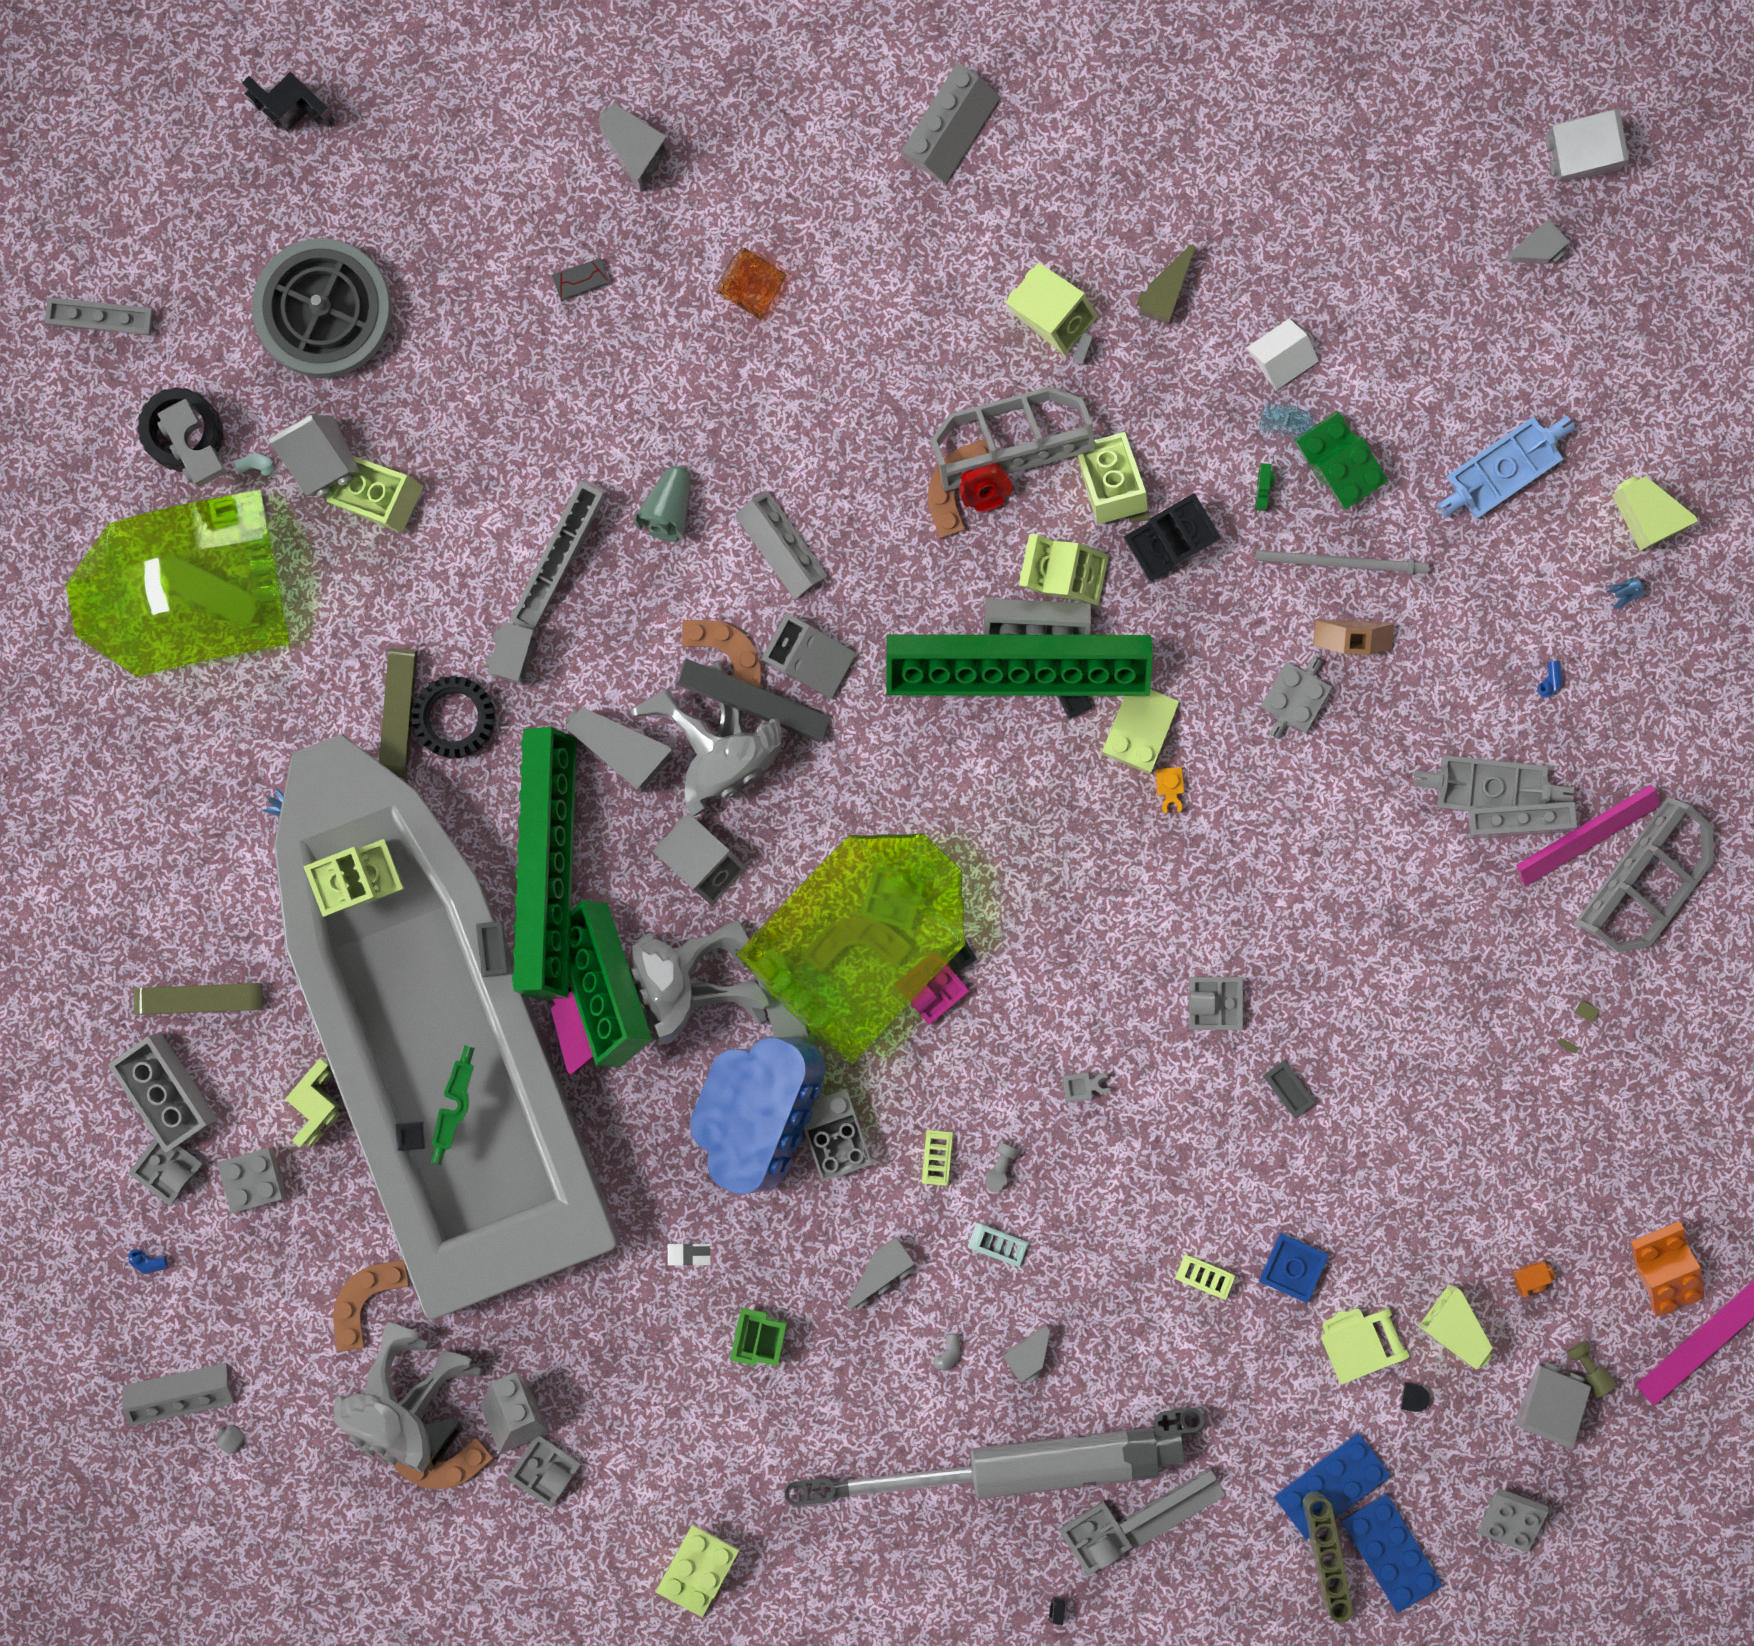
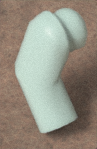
(255, 461)

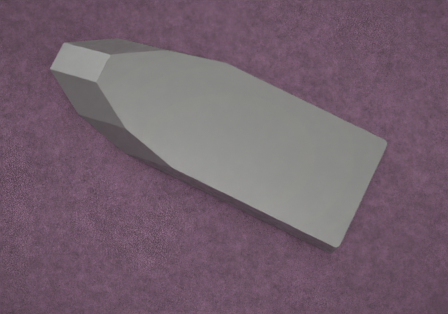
(393, 1008)

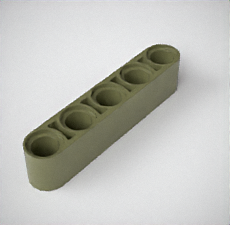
(397, 710)
(198, 998)
(1335, 1566)

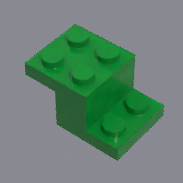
(1341, 460)

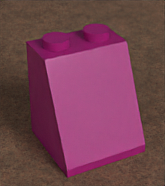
(571, 1034)

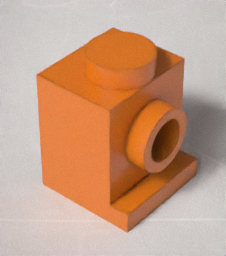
(1533, 1278)

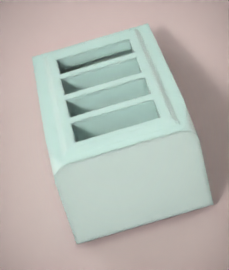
(978, 1234)

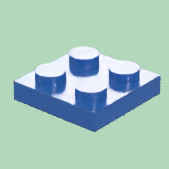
(1293, 1267)

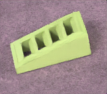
(936, 1180)
(1225, 1288)

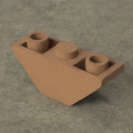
(1353, 636)

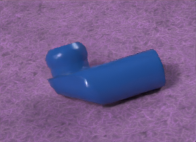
(1553, 681)
(145, 1264)

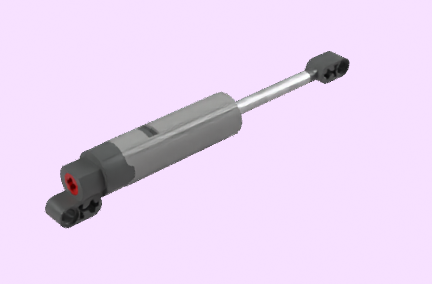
(1037, 1464)

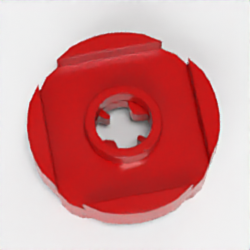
(986, 476)

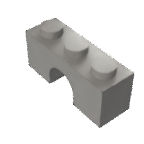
(179, 423)

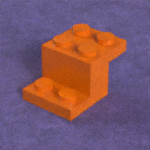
(1667, 1269)

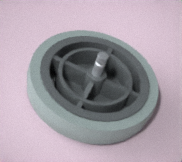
(321, 308)

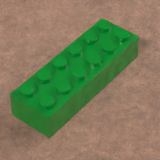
(604, 987)

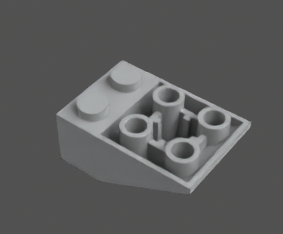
(808, 656)
(836, 1136)

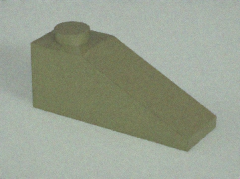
(1163, 291)

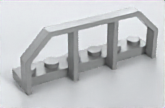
(1019, 456)
(1631, 866)

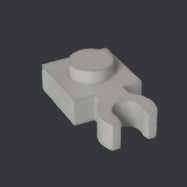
(1079, 1086)

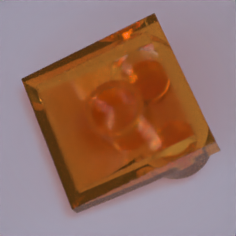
(750, 283)

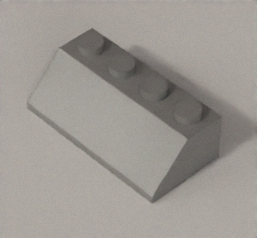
(950, 124)
(1036, 617)
(162, 1092)

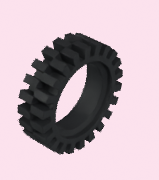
(422, 711)

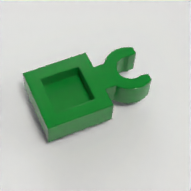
(1265, 480)

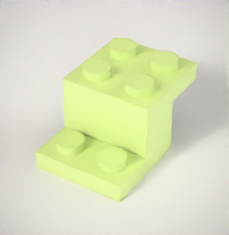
(1063, 570)
(353, 877)
(314, 1103)
(697, 1570)

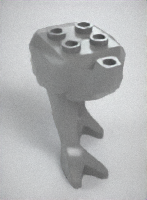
(723, 759)
(665, 986)
(393, 1428)

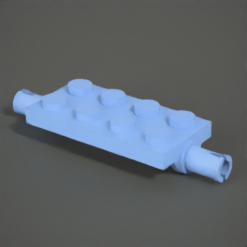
(1505, 467)

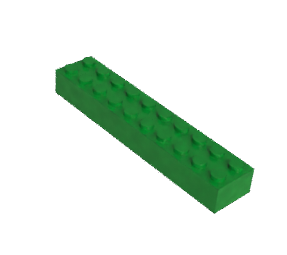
(1018, 665)
(544, 864)

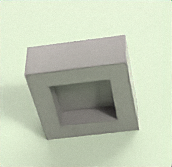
(1082, 348)

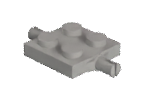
(1296, 697)

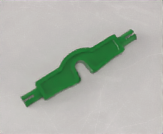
(449, 1119)

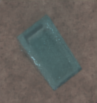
(1285, 420)

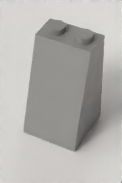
(621, 748)

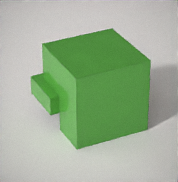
(758, 1338)

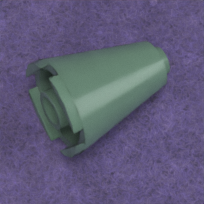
(666, 506)

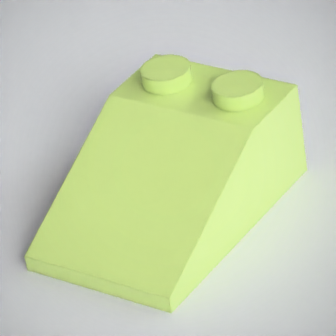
(1113, 479)
(378, 495)
(1140, 730)

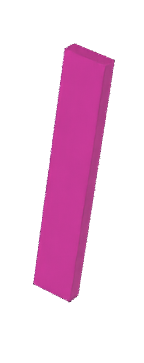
(1588, 835)
(1698, 1346)

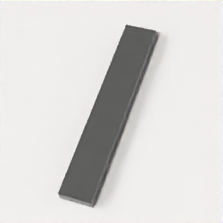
(752, 700)

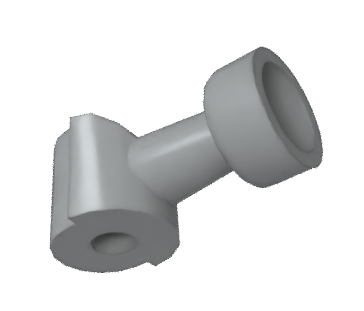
(996, 1177)

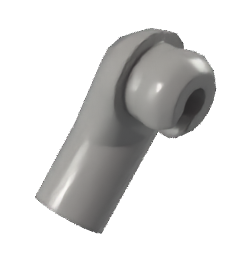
(951, 1355)

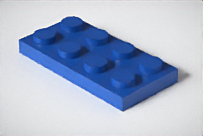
(1340, 1476)
(1391, 1553)

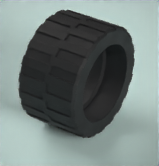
(149, 418)

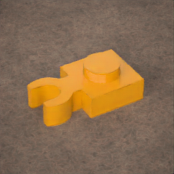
(1170, 783)

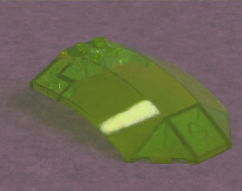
(181, 586)
(861, 937)

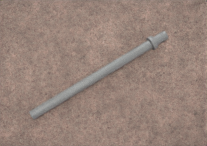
(1348, 562)

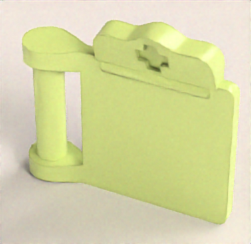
(1356, 1346)

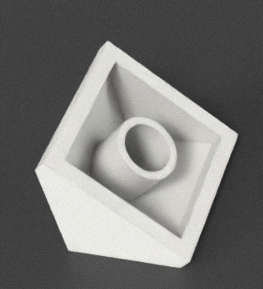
(1283, 353)

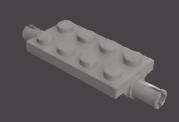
(1489, 783)

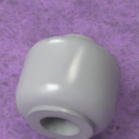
(229, 1439)

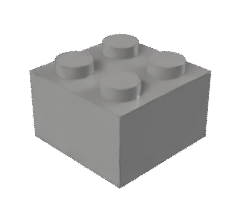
(511, 653)
(251, 1180)

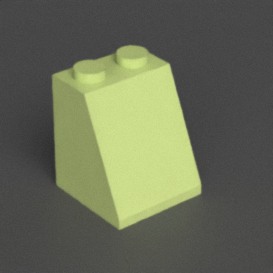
(1052, 308)
(1650, 511)
(1457, 1328)

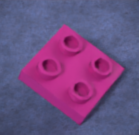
(939, 994)

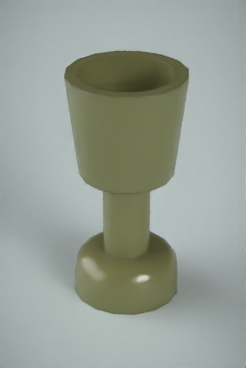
(1597, 1377)

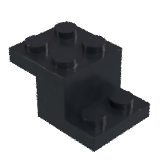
(287, 102)
(1172, 537)

